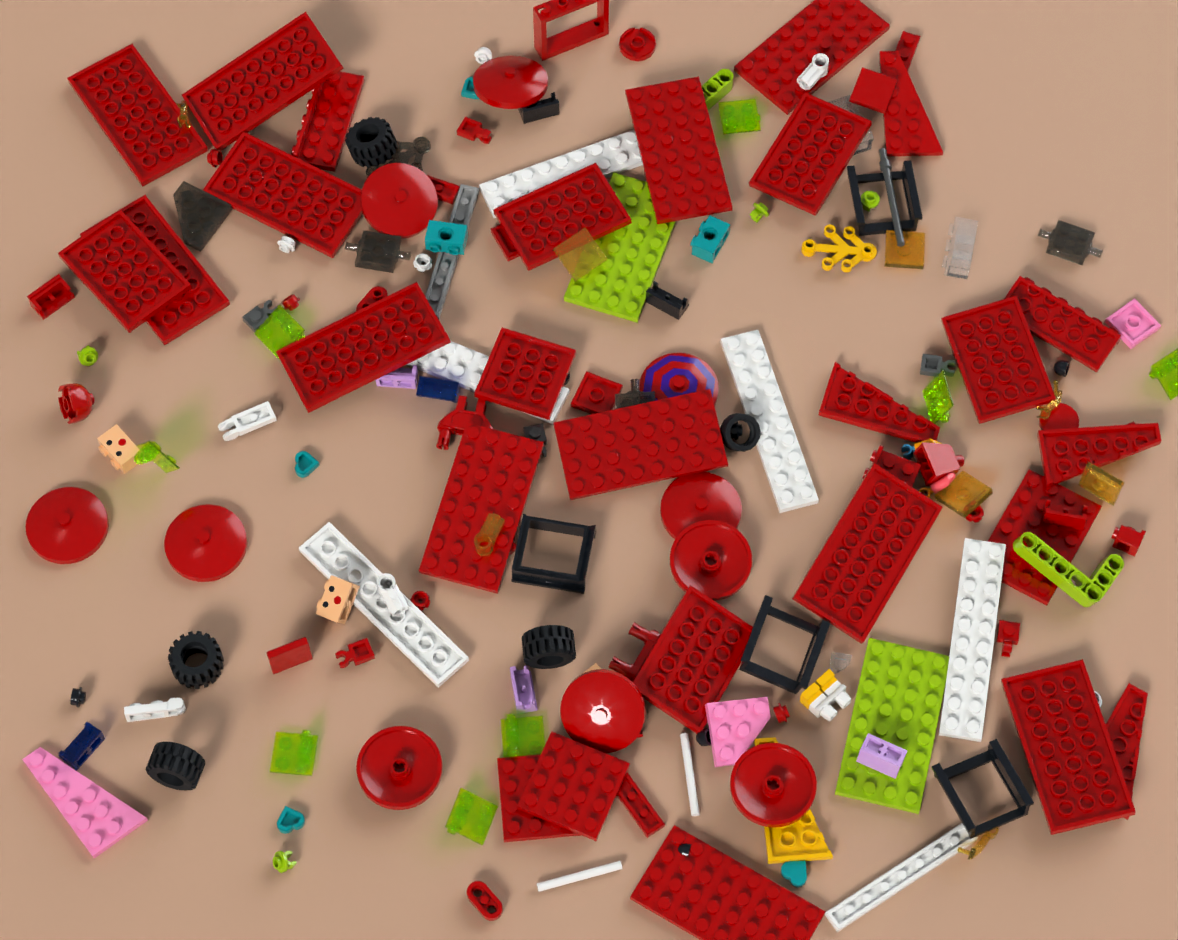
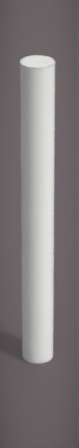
(689, 772)
(578, 876)

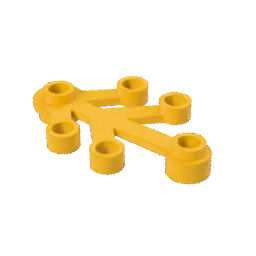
(841, 249)

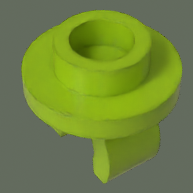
(869, 200)
(759, 211)
(87, 356)
(281, 863)

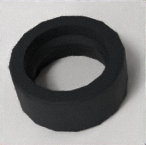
(753, 437)

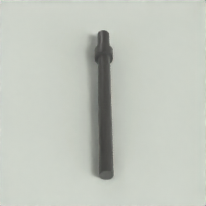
(885, 167)

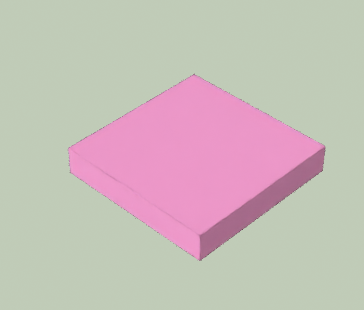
(1133, 323)

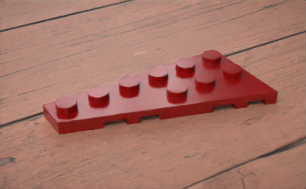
(1069, 450)
(1126, 731)

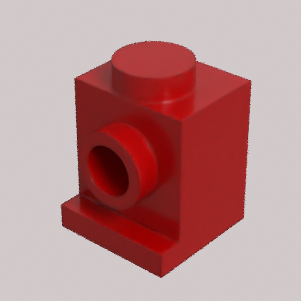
(1127, 539)

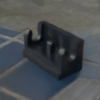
(540, 109)
(666, 302)

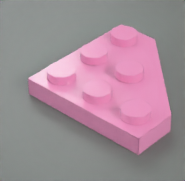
(735, 726)

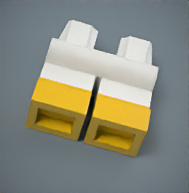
(823, 694)

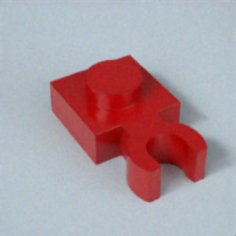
(358, 652)

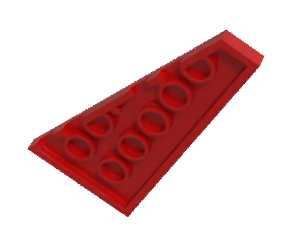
(905, 120)
(865, 406)

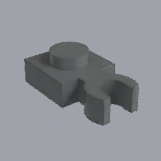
(257, 316)
(932, 366)
(537, 433)

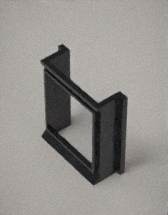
(910, 192)
(547, 578)
(819, 633)
(1009, 777)

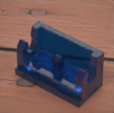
(438, 389)
(82, 746)

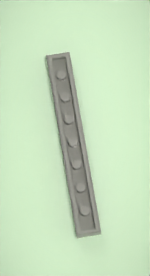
(446, 262)

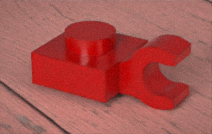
(471, 129)
(1007, 634)

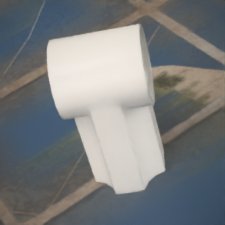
(814, 72)
(392, 595)

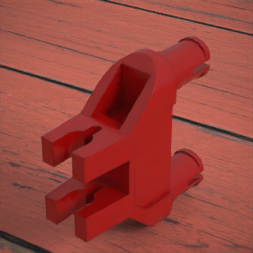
(456, 420)
(649, 639)

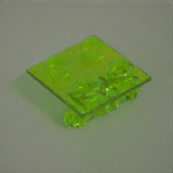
(739, 116)
(279, 330)
(1167, 373)
(938, 399)
(152, 451)
(522, 735)
(294, 753)
(471, 816)

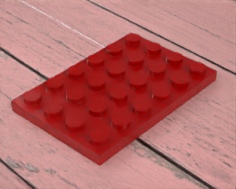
(810, 153)
(559, 211)
(124, 270)
(998, 359)
(1026, 515)
(693, 659)

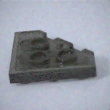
(199, 214)

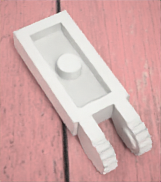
(247, 421)
(155, 710)

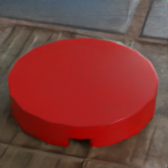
(637, 44)
(1060, 418)

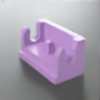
(400, 378)
(523, 690)
(881, 756)

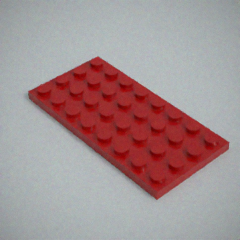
(825, 26)
(262, 81)
(137, 114)
(678, 150)
(287, 194)
(197, 303)
(362, 347)
(640, 444)
(487, 476)
(867, 553)
(1067, 747)
(720, 896)

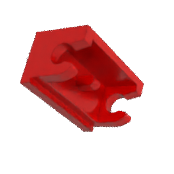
(50, 296)
(1064, 515)

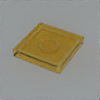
(580, 254)
(907, 256)
(1101, 483)
(964, 494)

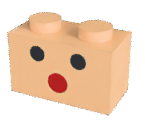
(118, 448)
(337, 599)

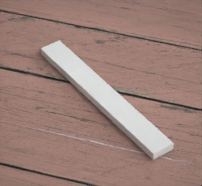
(899, 877)

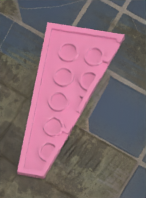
(90, 810)

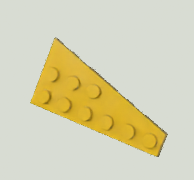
(796, 841)

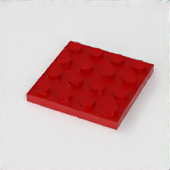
(525, 373)
(573, 786)
(517, 824)

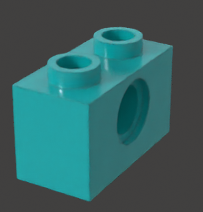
(440, 230)
(706, 248)

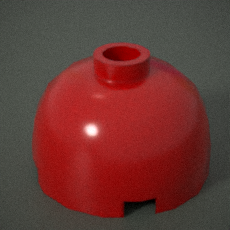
(75, 402)

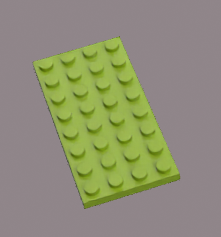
(632, 257)
(900, 704)

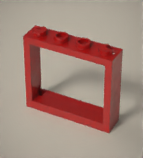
(572, 37)

